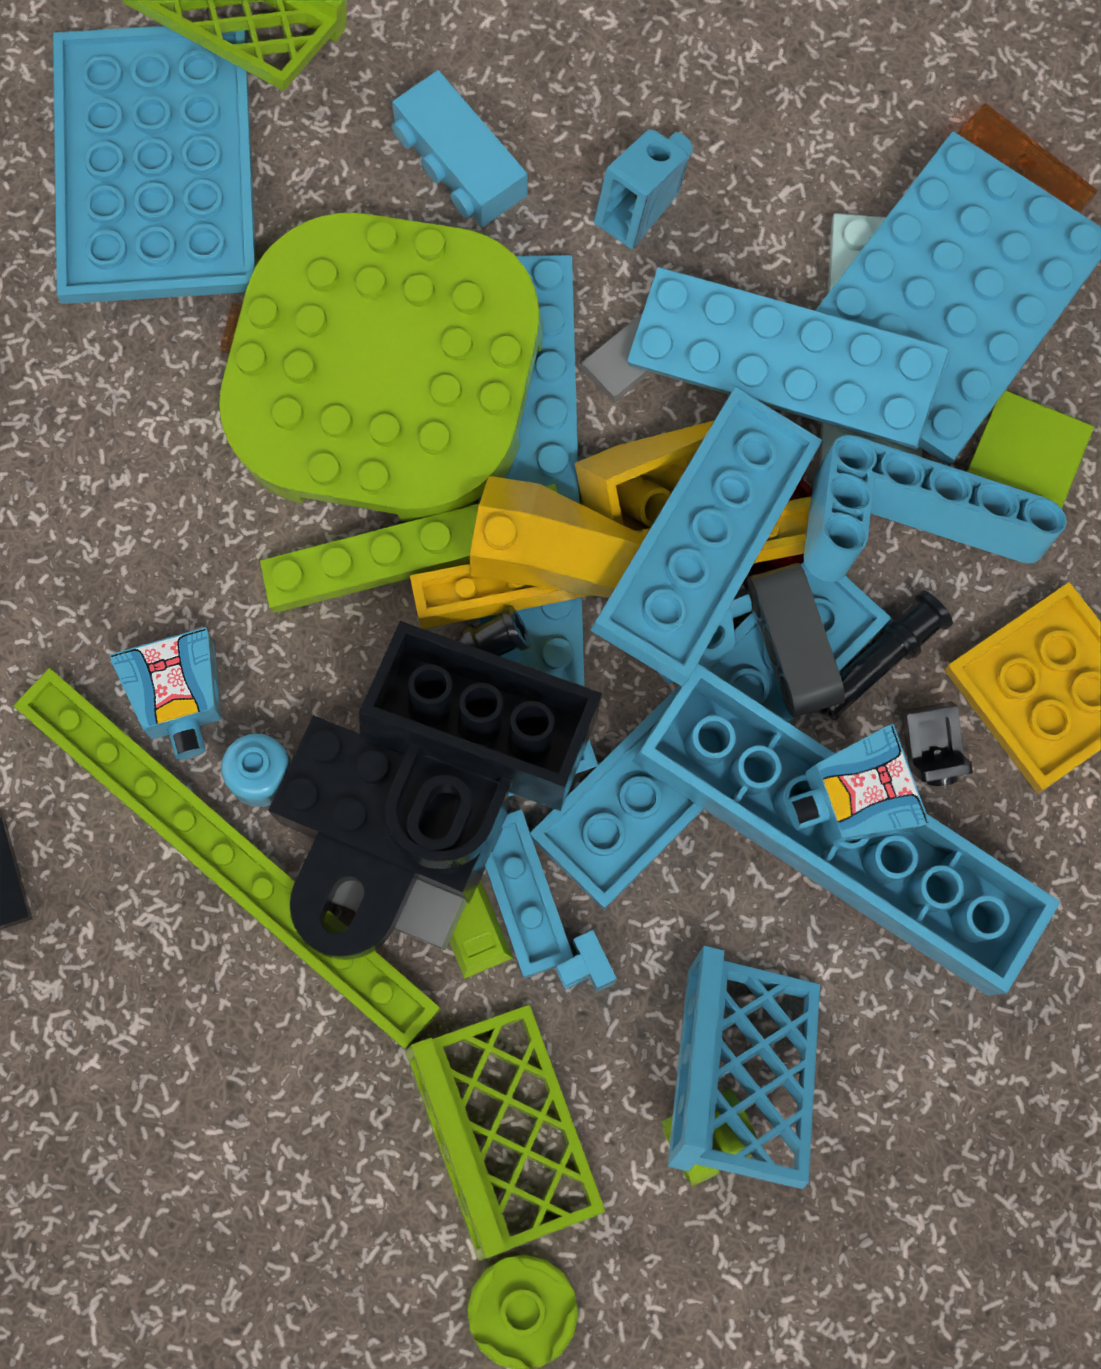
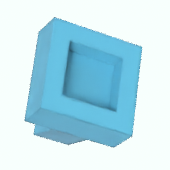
(588, 964)

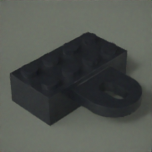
(470, 731)
(339, 798)

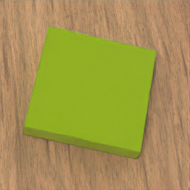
(1031, 448)

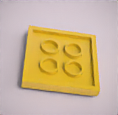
(1039, 686)

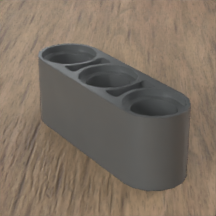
(795, 640)

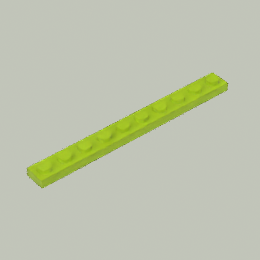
(218, 852)

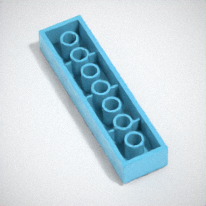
(916, 884)

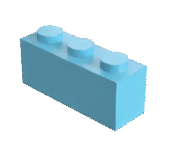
(458, 149)

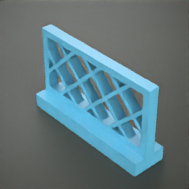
(699, 1071)

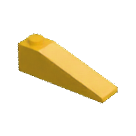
(638, 476)
(548, 540)

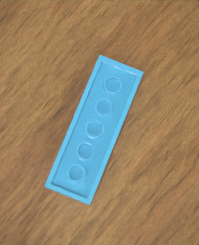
(788, 357)
(706, 537)

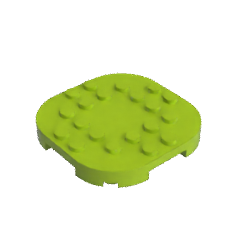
(381, 364)

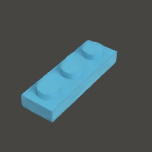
(526, 899)

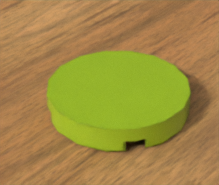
(518, 1286)

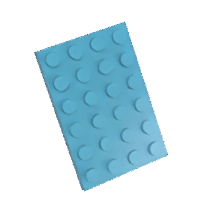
(150, 167)
(973, 267)

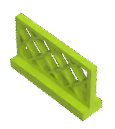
(325, 17)
(459, 1146)

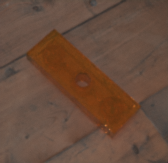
(1016, 149)

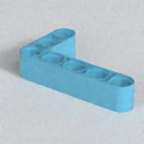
(883, 481)

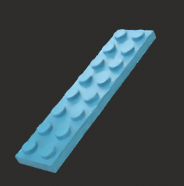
(627, 816)

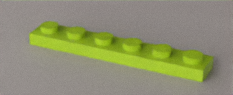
(370, 559)

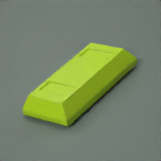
(478, 937)

